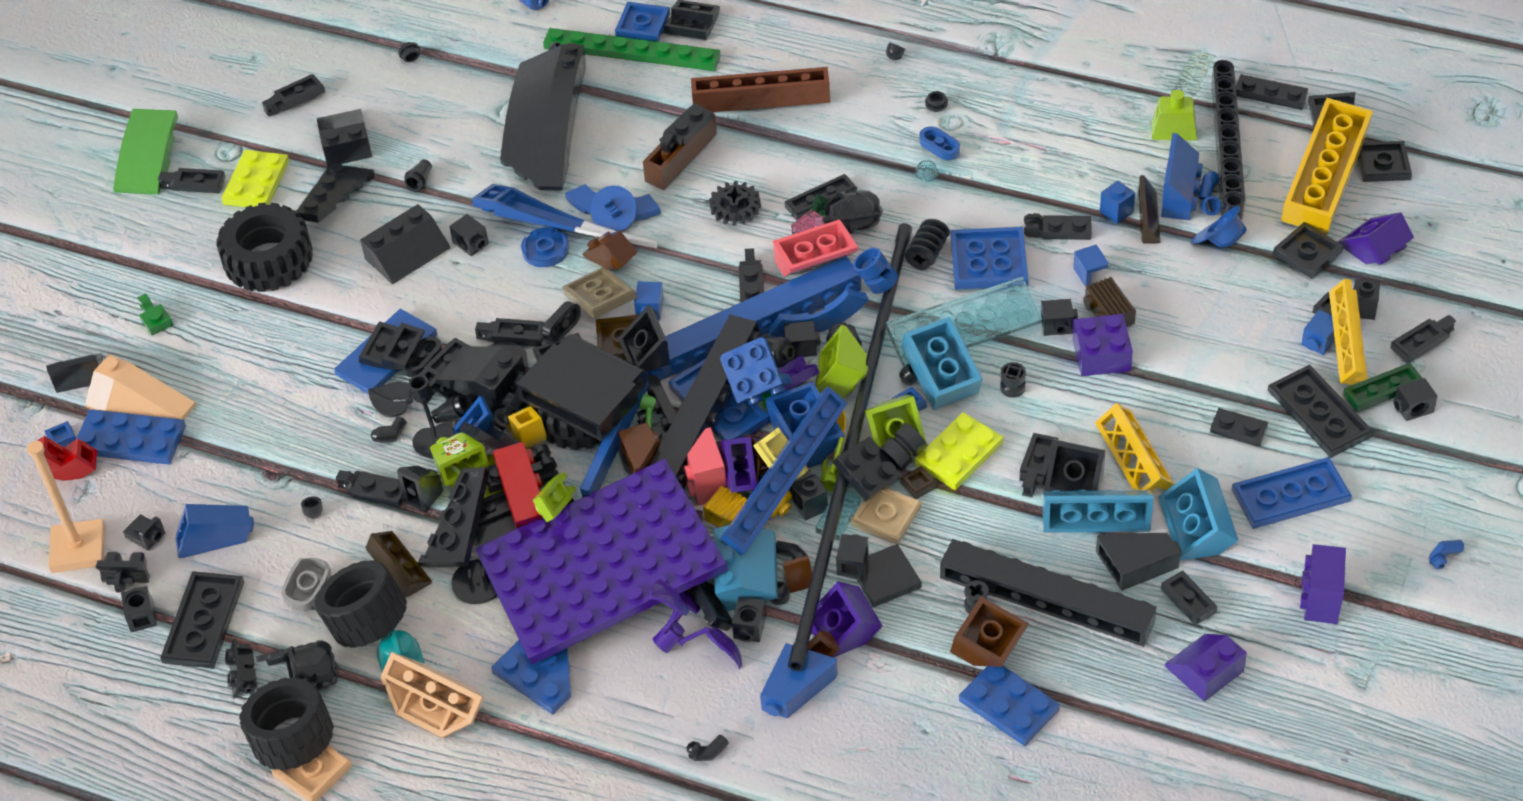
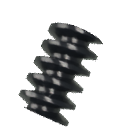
(927, 243)

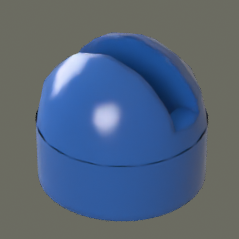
(1214, 205)

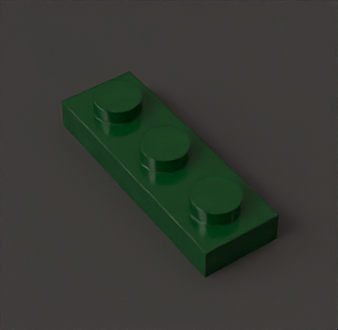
(1380, 387)

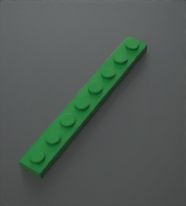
(637, 49)

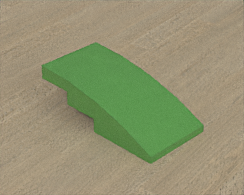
(145, 151)

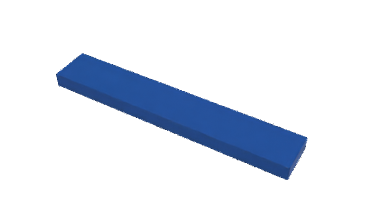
(607, 452)

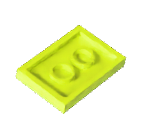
(255, 178)
(959, 451)

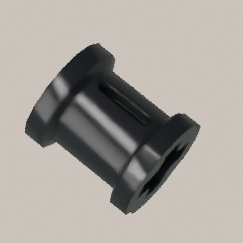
(973, 592)

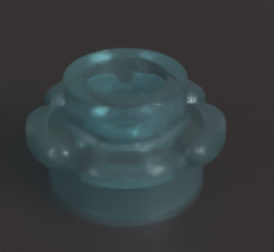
(926, 170)

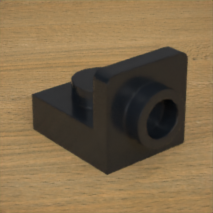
(145, 531)

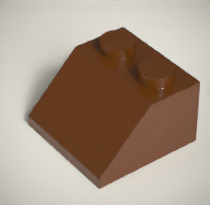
(988, 635)

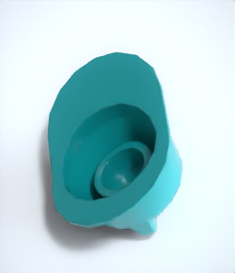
(399, 643)

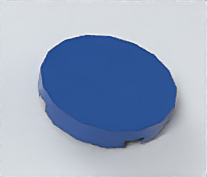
(545, 247)

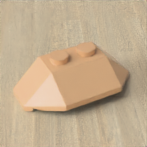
(429, 696)

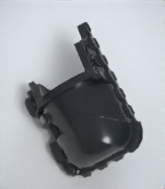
(855, 210)
(308, 661)

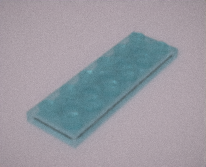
(976, 316)

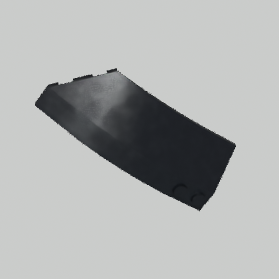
(543, 115)

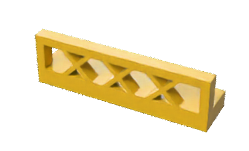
(1348, 333)
(1141, 448)

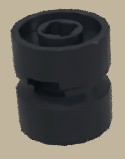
(906, 443)

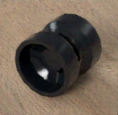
(1013, 379)

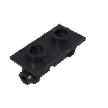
(238, 677)

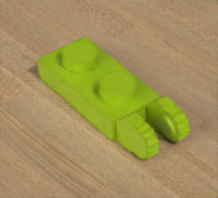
(553, 497)

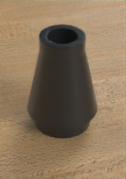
(417, 176)
(451, 409)

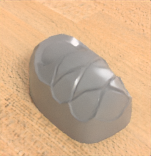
(305, 582)

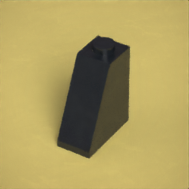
(1137, 556)

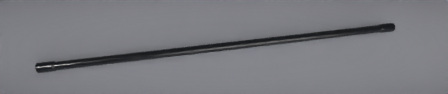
(800, 647)

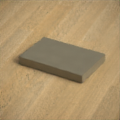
(599, 292)

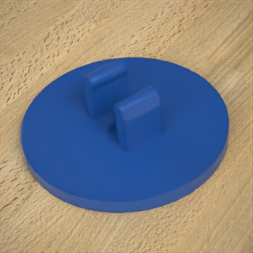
(613, 208)

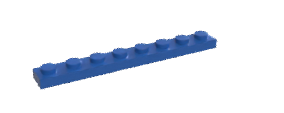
(784, 471)

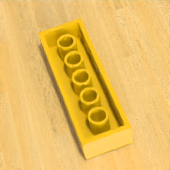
(1327, 165)

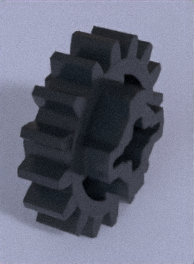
(735, 203)

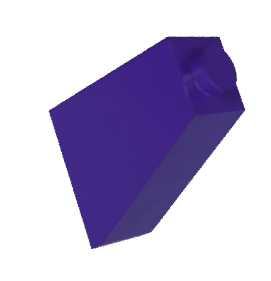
(738, 463)

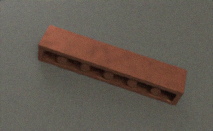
(762, 89)

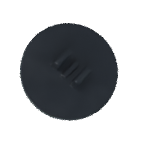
(473, 584)

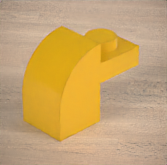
(527, 427)

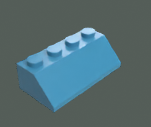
(1097, 511)

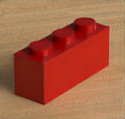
(519, 482)

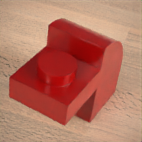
(69, 461)

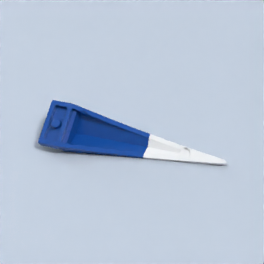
(517, 206)

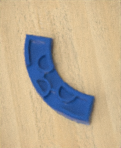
(582, 197)
(835, 312)

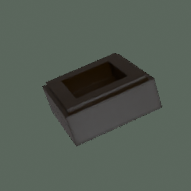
(918, 482)

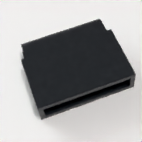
(583, 386)

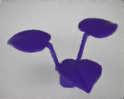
(673, 632)

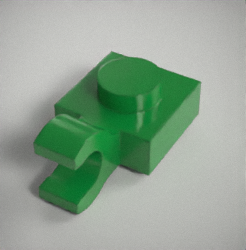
(153, 318)

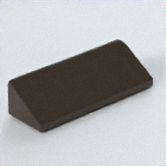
(1148, 212)
(405, 570)

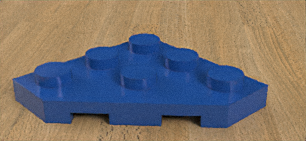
(543, 682)

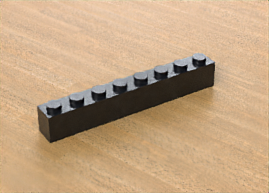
(705, 398)
(1050, 592)

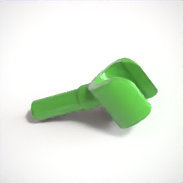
(647, 403)

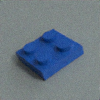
(642, 21)

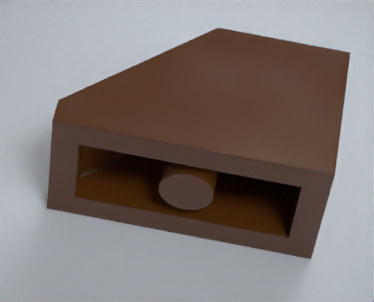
(639, 446)

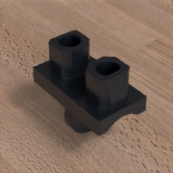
(122, 573)

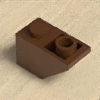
(610, 250)

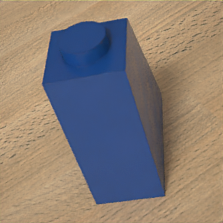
(212, 528)
(790, 689)

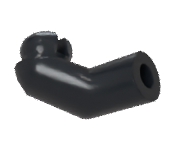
(388, 434)
(790, 549)

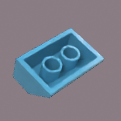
(1198, 516)
(747, 574)

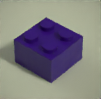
(1102, 345)
(1323, 583)

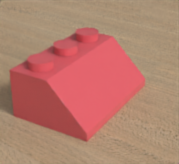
(813, 248)

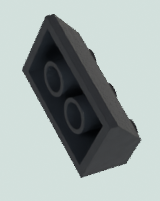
(404, 244)

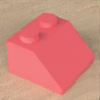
(704, 469)

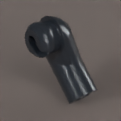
(708, 752)

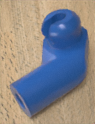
(1209, 181)
(1438, 555)

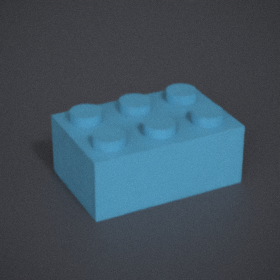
(941, 363)

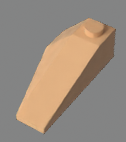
(128, 389)

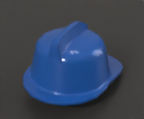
(1224, 231)

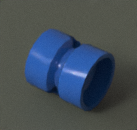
(875, 270)

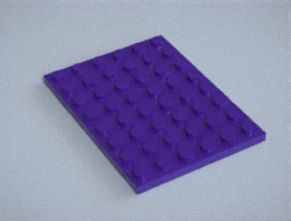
(599, 560)

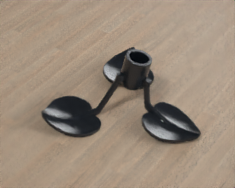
(392, 401)

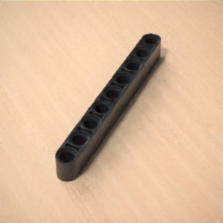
(1227, 137)

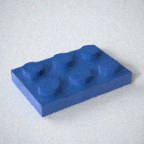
(1009, 703)

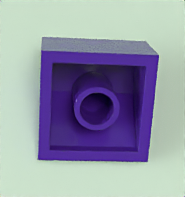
(1378, 238)
(847, 616)
(1208, 664)

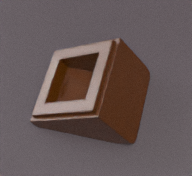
(797, 573)

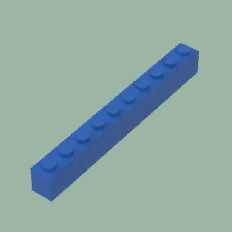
(796, 296)

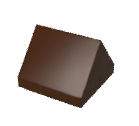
(824, 644)

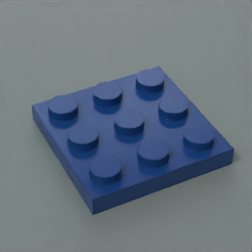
(987, 257)

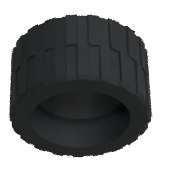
(360, 604)
(277, 703)

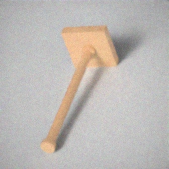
(71, 543)

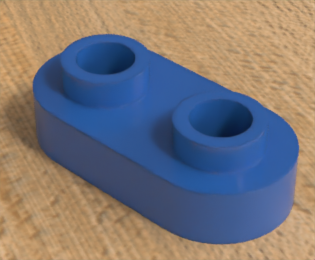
(939, 143)

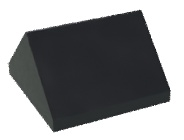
(645, 342)
(73, 372)
(1074, 467)

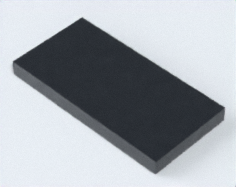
(1320, 411)
(202, 620)

